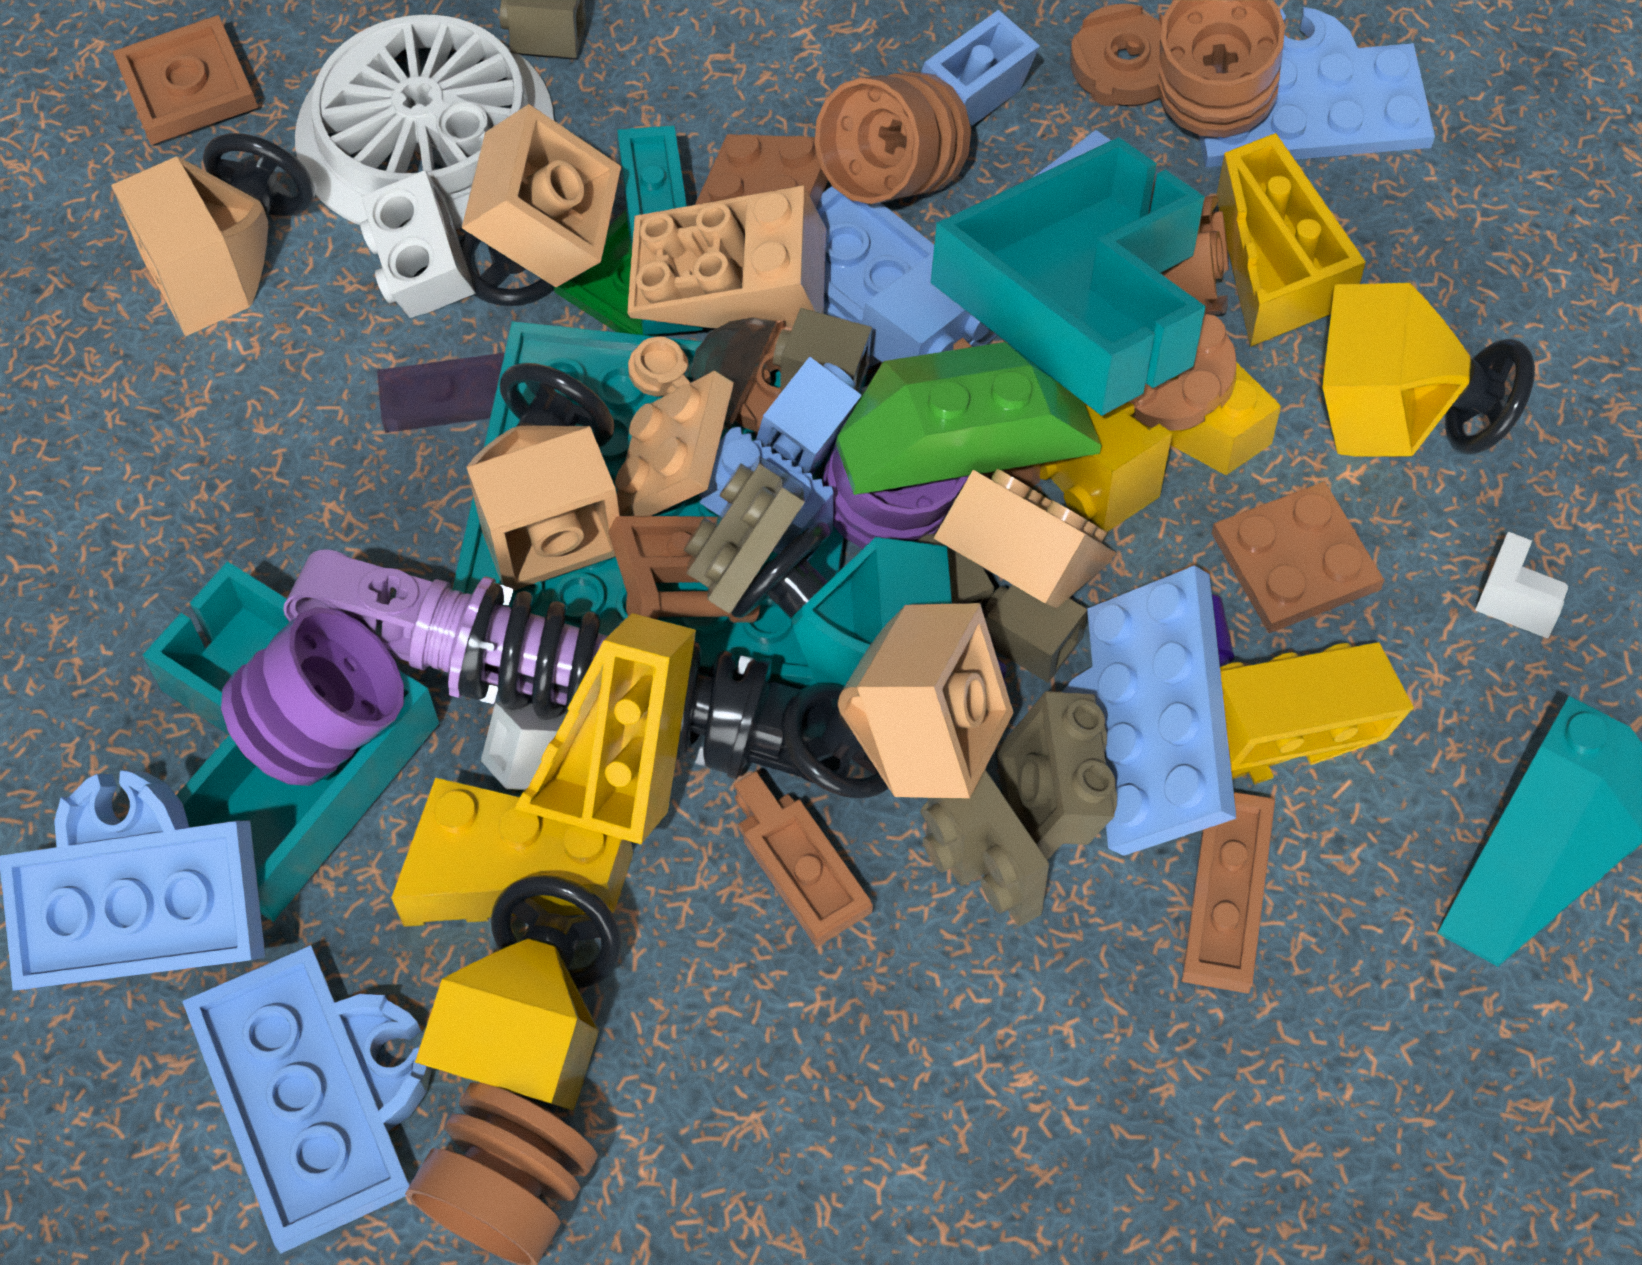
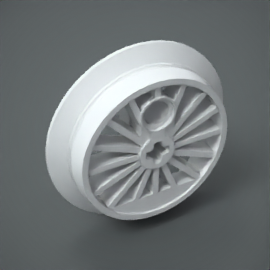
(430, 113)

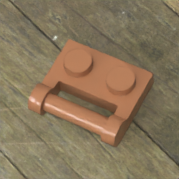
(653, 552)

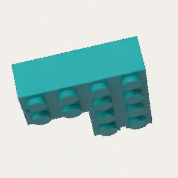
(1076, 269)
(290, 824)

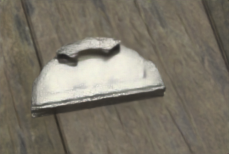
(737, 354)

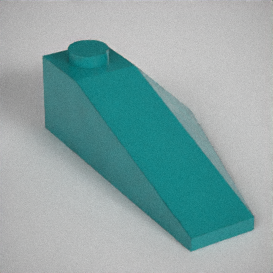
(1557, 836)

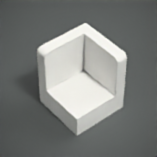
(1521, 594)
(517, 744)

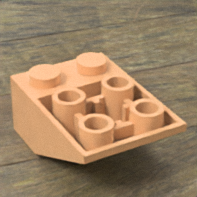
(729, 260)
(1024, 537)

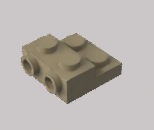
(745, 533)
(1058, 771)
(988, 839)

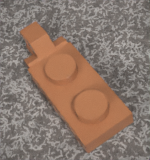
(800, 861)

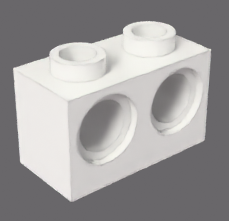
(424, 241)

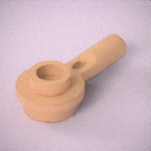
(658, 366)

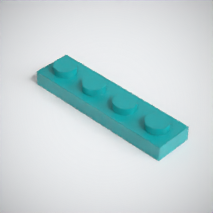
(651, 184)

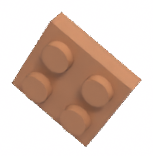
(185, 79)
(763, 164)
(1297, 557)

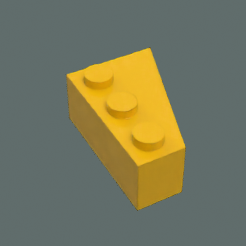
(1309, 707)

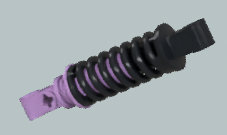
(528, 655)

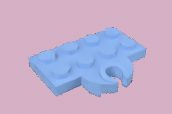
(1339, 97)
(865, 254)
(1162, 710)
(130, 890)
(309, 1093)

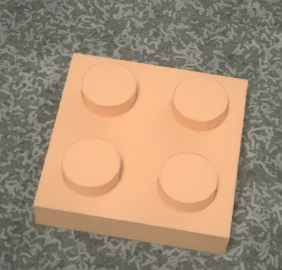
(673, 447)

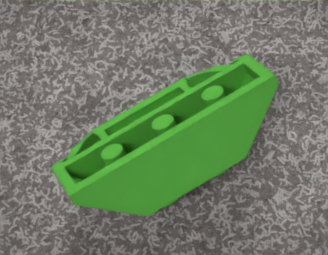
(960, 414)

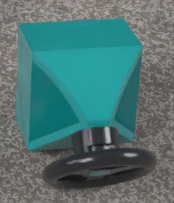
(845, 615)

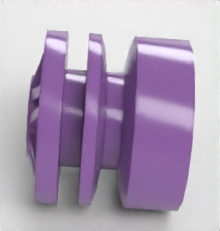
(891, 513)
(312, 697)

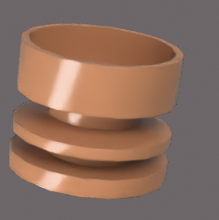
(1220, 64)
(892, 136)
(509, 1160)

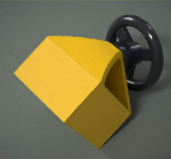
(1402, 368)
(519, 1010)

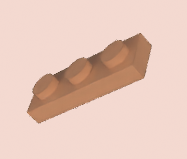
(1229, 898)

